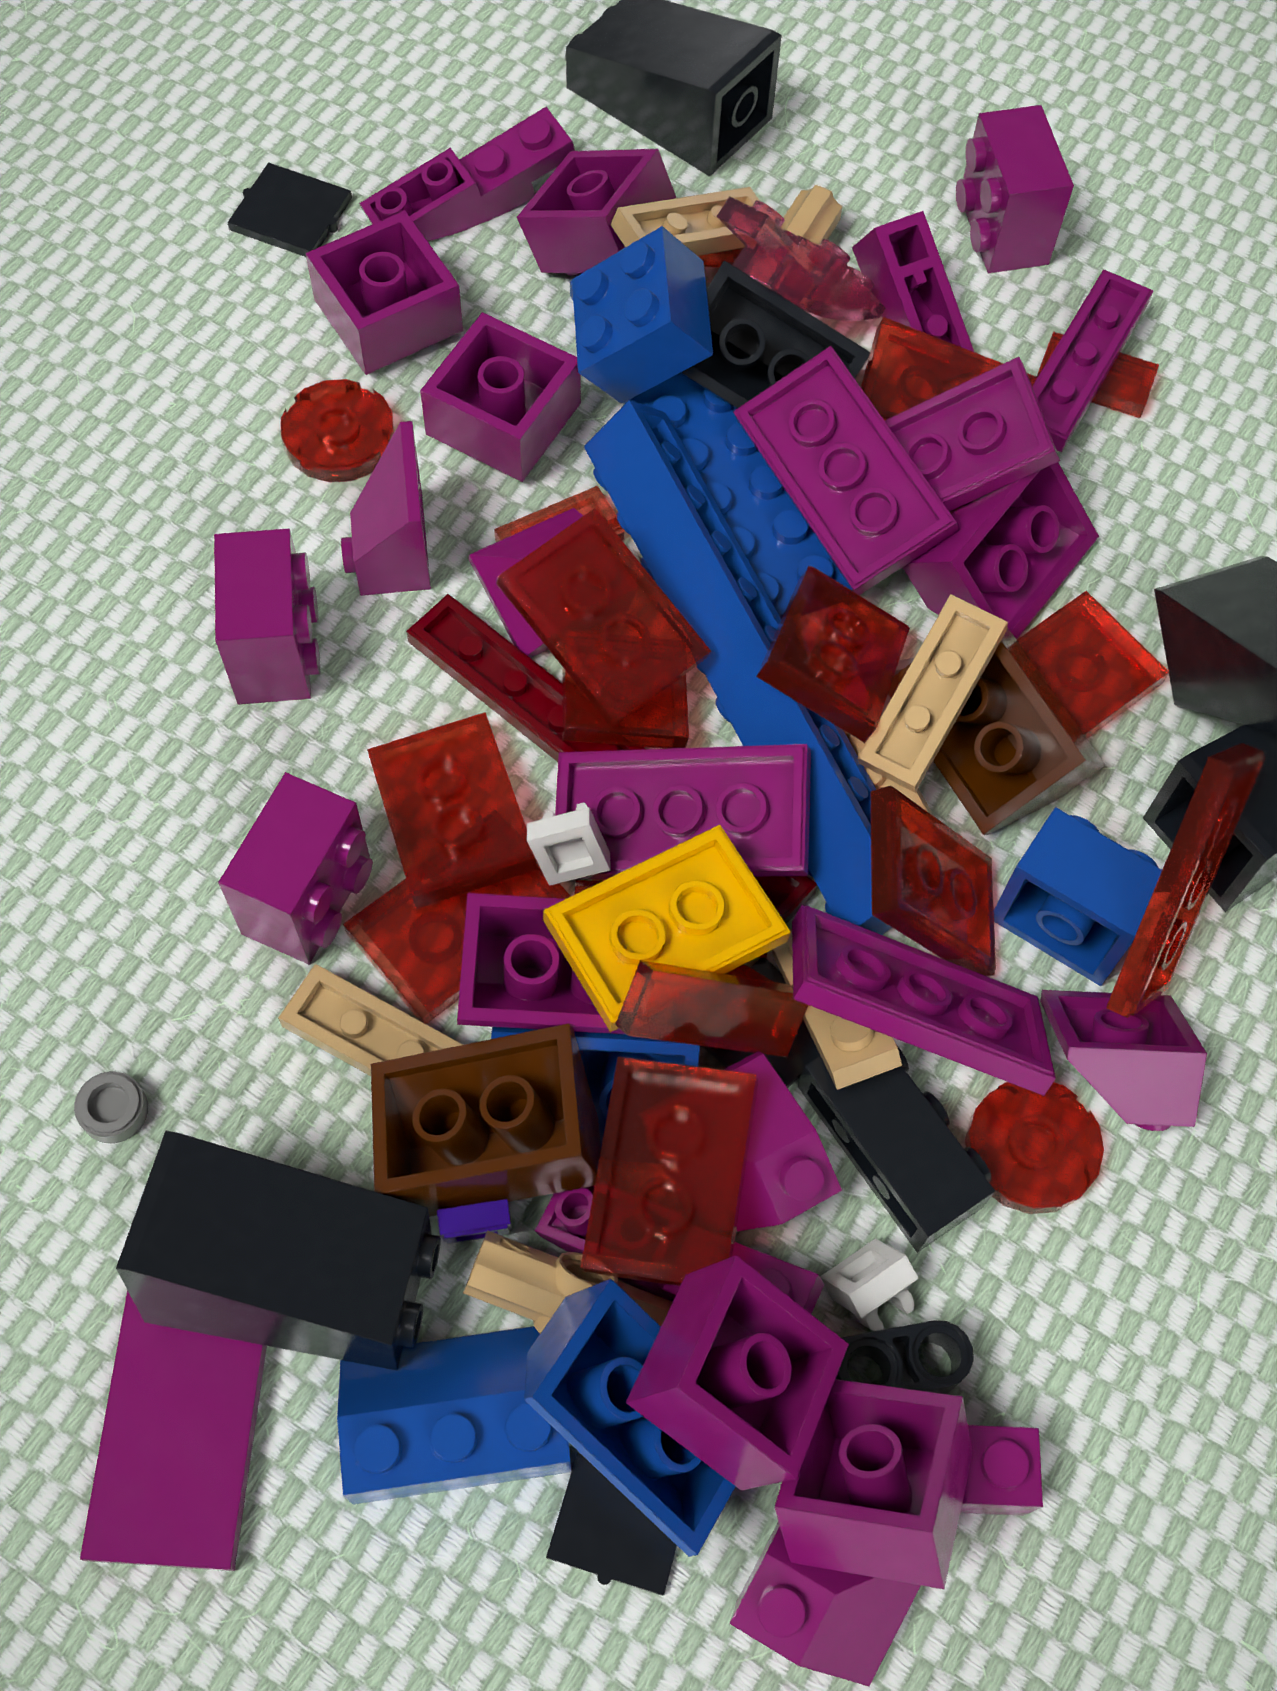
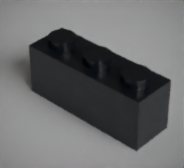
(902, 1149)

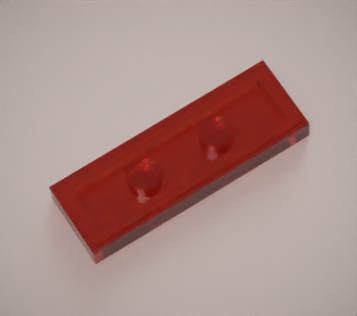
(710, 1009)

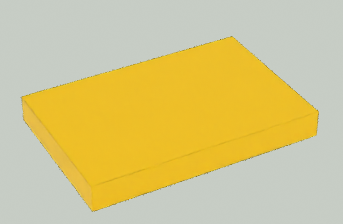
(677, 909)

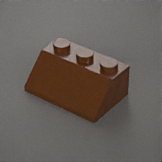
(1012, 743)
(485, 1121)

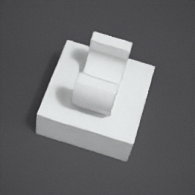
(568, 845)
(870, 1280)

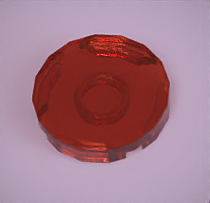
(336, 430)
(1036, 1146)

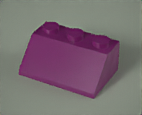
(1008, 549)
(517, 971)

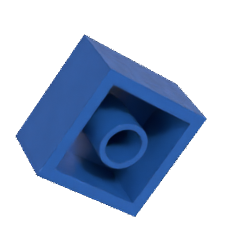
(641, 316)
(1078, 895)

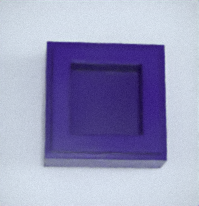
(473, 1221)

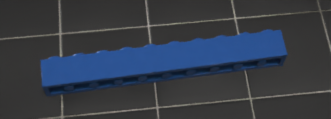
(715, 589)

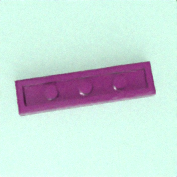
(1088, 352)

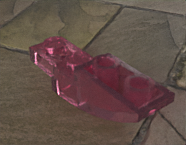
(796, 268)

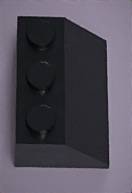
(761, 339)

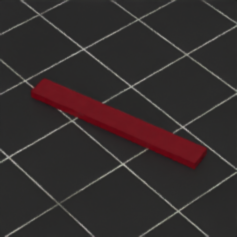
(533, 702)

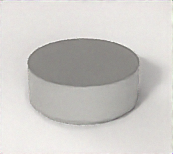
(111, 1107)

